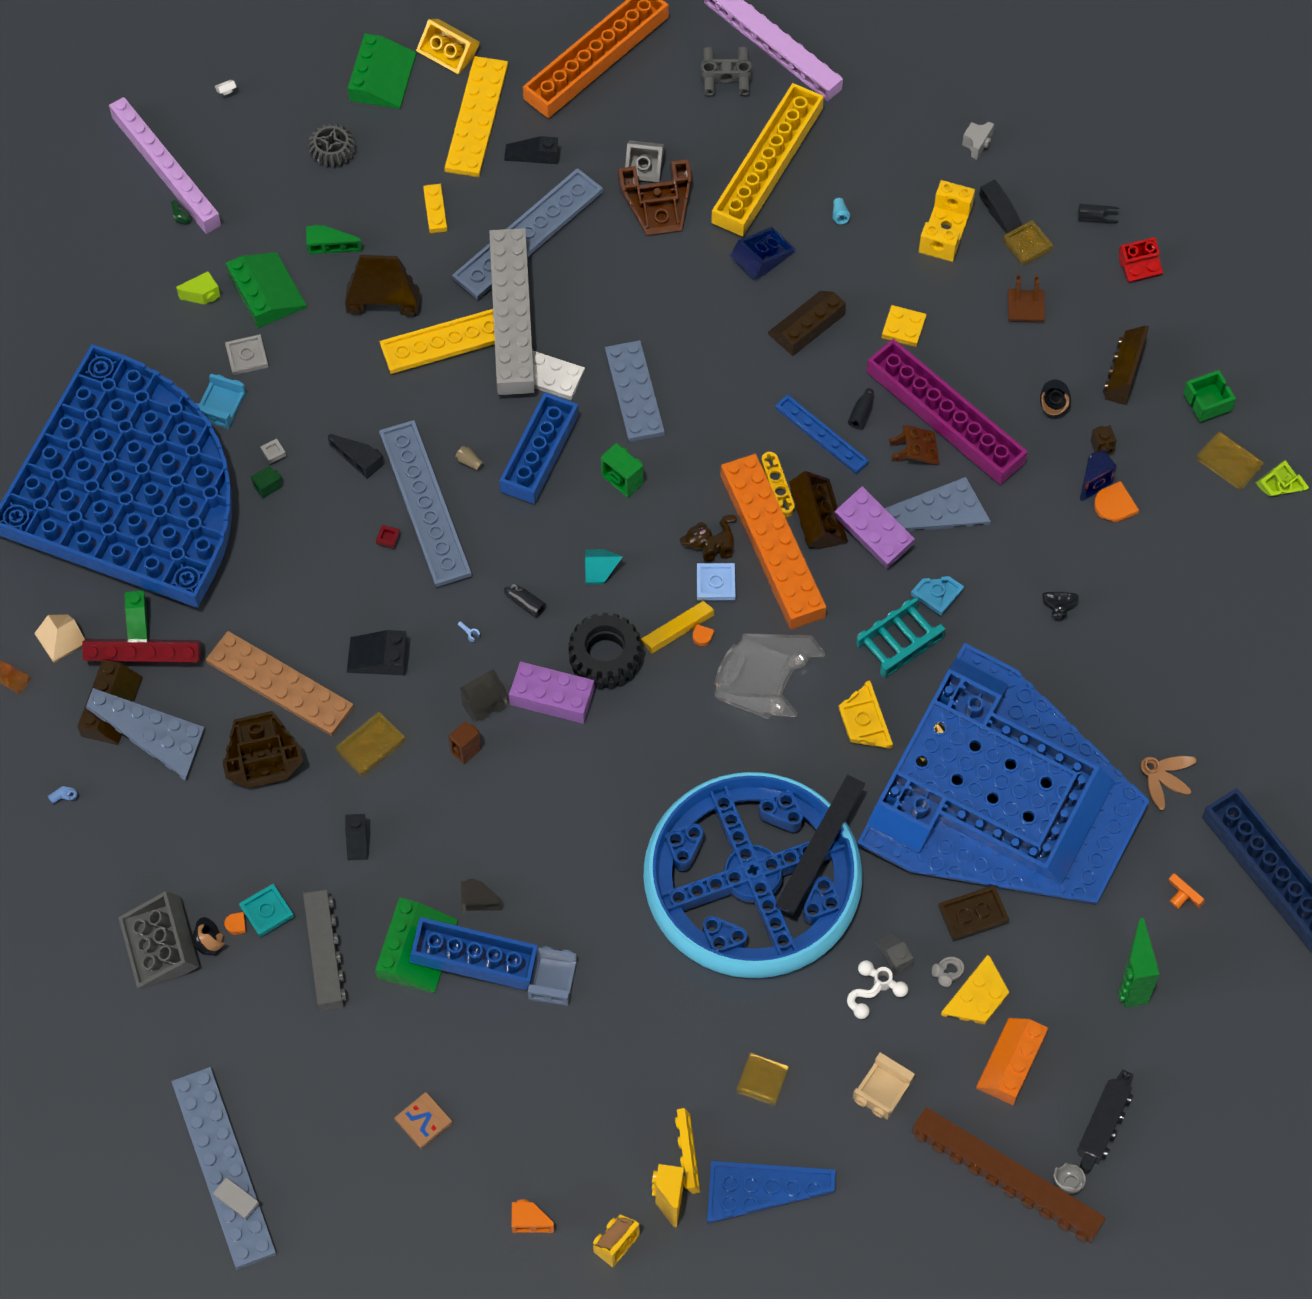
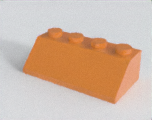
(1012, 1059)

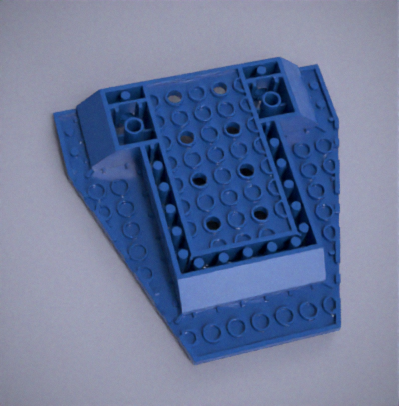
(960, 836)

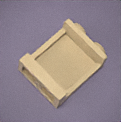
(883, 1086)

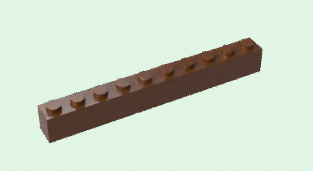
(1008, 1175)

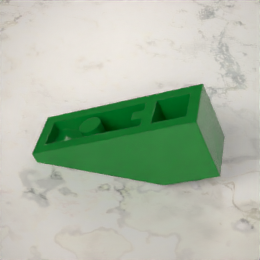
(329, 240)
(136, 615)

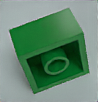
(622, 470)

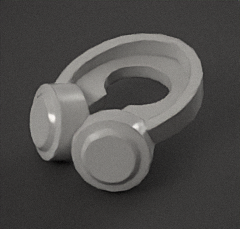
(946, 979)

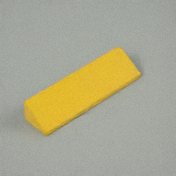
(677, 627)

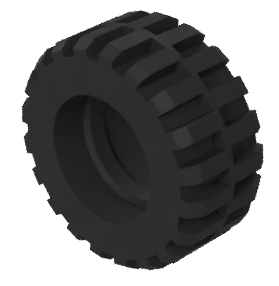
(600, 629)

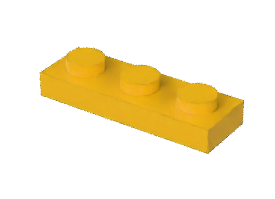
(435, 208)

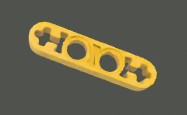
(781, 483)

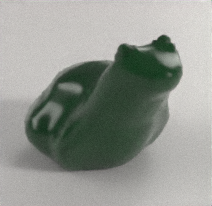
(180, 214)

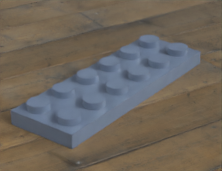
(634, 391)

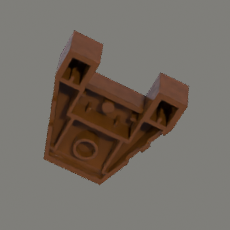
(657, 205)

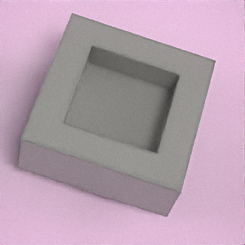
(273, 451)

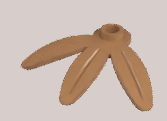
(1159, 773)

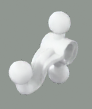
(866, 968)

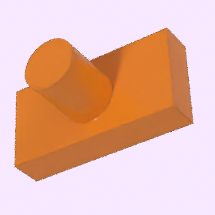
(1184, 892)

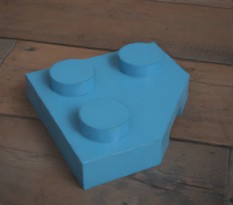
(937, 593)

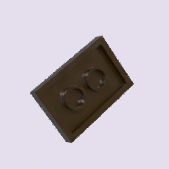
(973, 913)

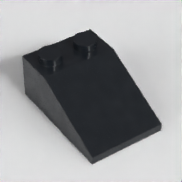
(378, 653)

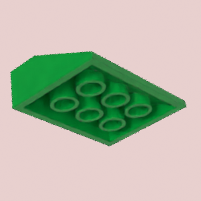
(381, 72)
(265, 287)
(396, 951)
(1139, 971)

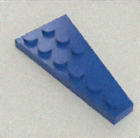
(749, 1188)

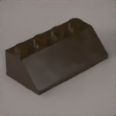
(808, 321)
(1125, 365)
(817, 510)
(115, 680)

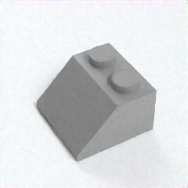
(646, 158)

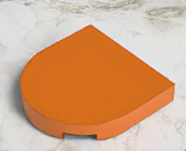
(1115, 503)

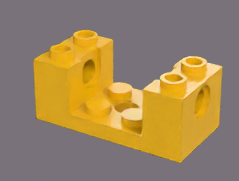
(951, 208)

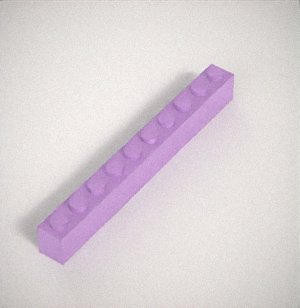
(779, 46)
(165, 165)

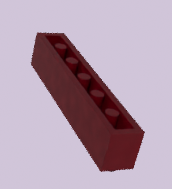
(142, 650)

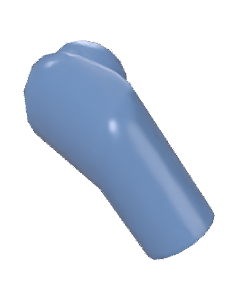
(63, 793)

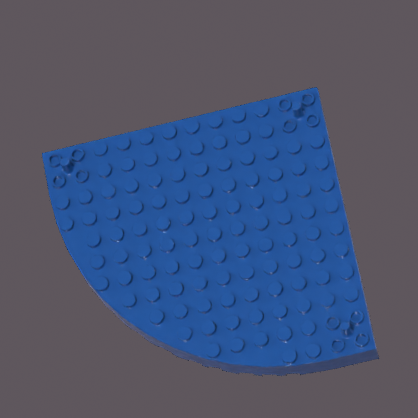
(126, 481)

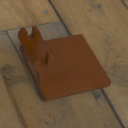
(1026, 304)
(920, 445)

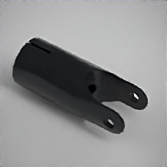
(1094, 212)
(861, 410)
(525, 600)

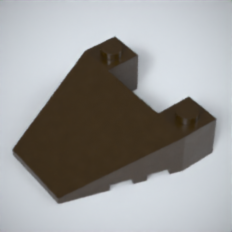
(384, 282)

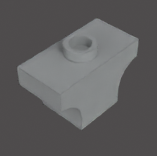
(977, 138)

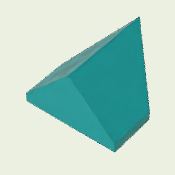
(599, 565)

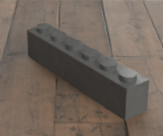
(323, 950)

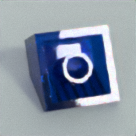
(1098, 474)

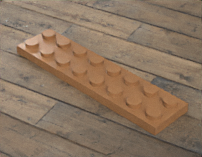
(279, 683)

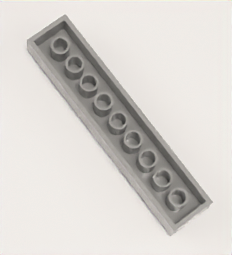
(511, 312)

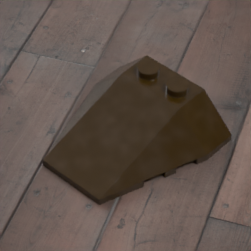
(260, 751)

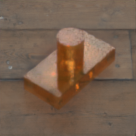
(13, 678)

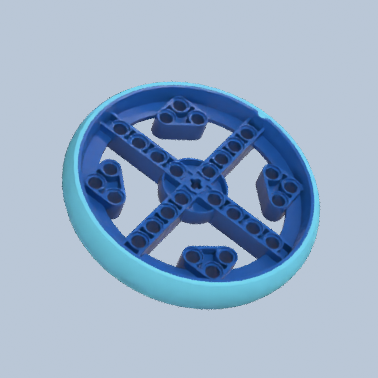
(734, 958)

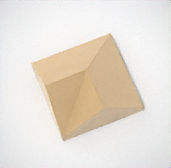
(59, 636)

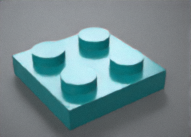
(266, 910)

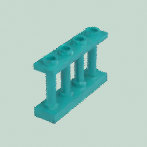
(903, 655)

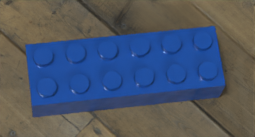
(539, 448)
(473, 953)

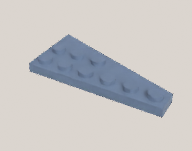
(941, 508)
(155, 732)

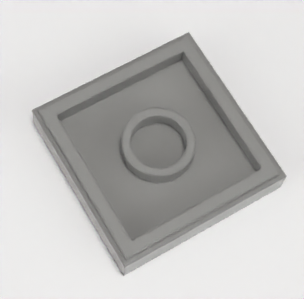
(246, 354)

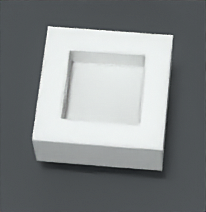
(225, 87)

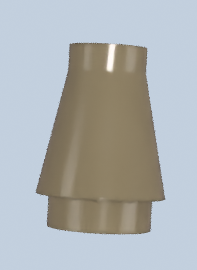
(468, 457)

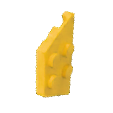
(864, 719)
(979, 995)

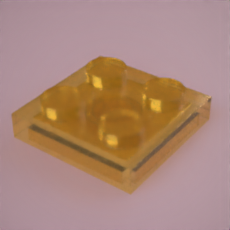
(1027, 242)
(762, 1079)

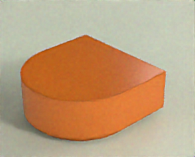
(702, 635)
(235, 923)

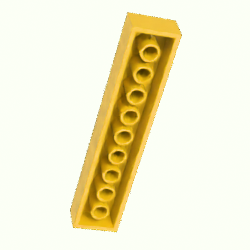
(767, 159)

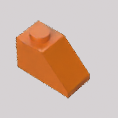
(529, 1218)

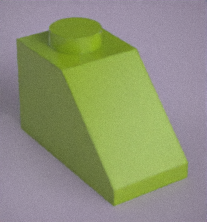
(199, 289)

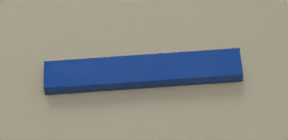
(822, 434)

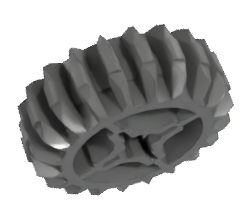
(336, 145)

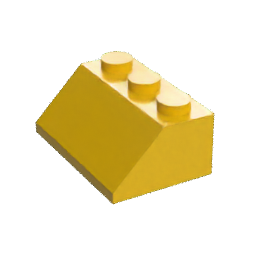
(447, 45)
(668, 1190)

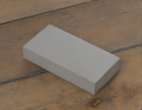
(235, 1198)

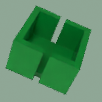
(1206, 396)

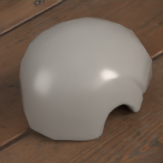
(1069, 1178)

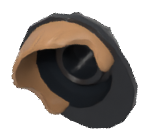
(1055, 397)
(207, 936)

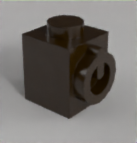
(1103, 438)

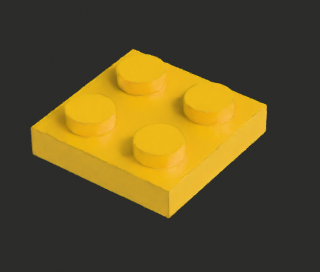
(904, 325)

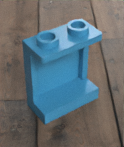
(222, 400)

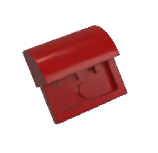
(1140, 259)

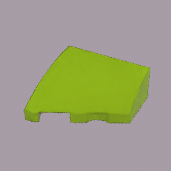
(1281, 481)

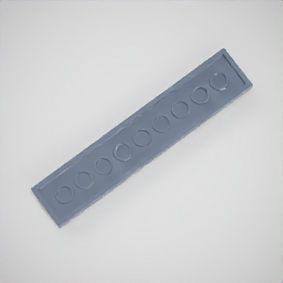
(540, 224)
(425, 503)
(219, 1160)

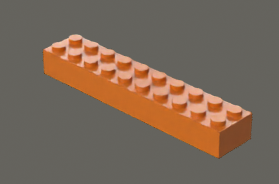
(593, 54)
(773, 541)

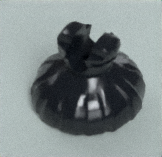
(1060, 602)

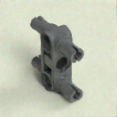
(726, 71)

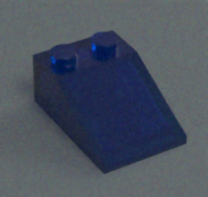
(761, 252)

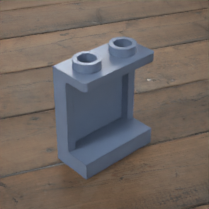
(552, 976)

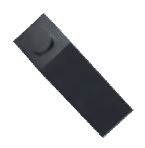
(533, 150)
(359, 455)

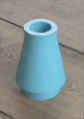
(840, 212)

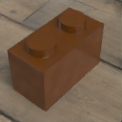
(464, 742)

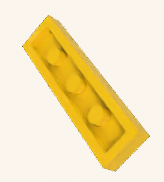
(686, 1143)

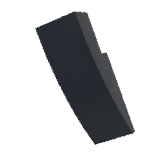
(1000, 206)

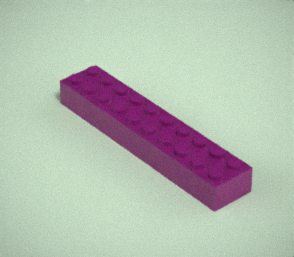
(946, 411)

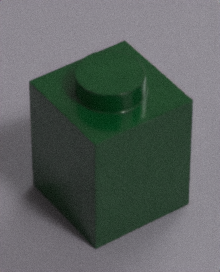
(266, 481)

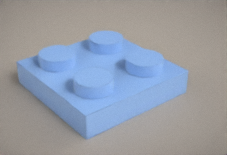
(715, 581)

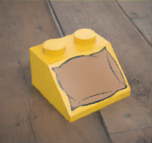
(616, 1240)

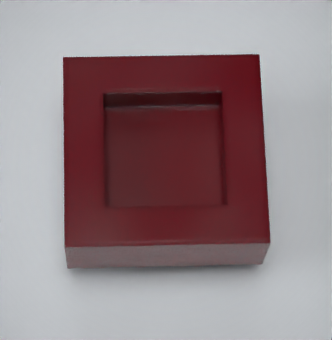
(388, 536)

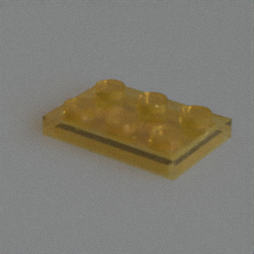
(1229, 460)
(369, 744)

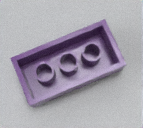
(874, 527)
(551, 692)

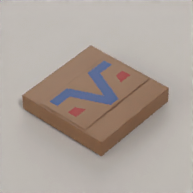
(423, 1120)

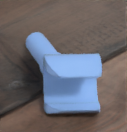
(469, 631)

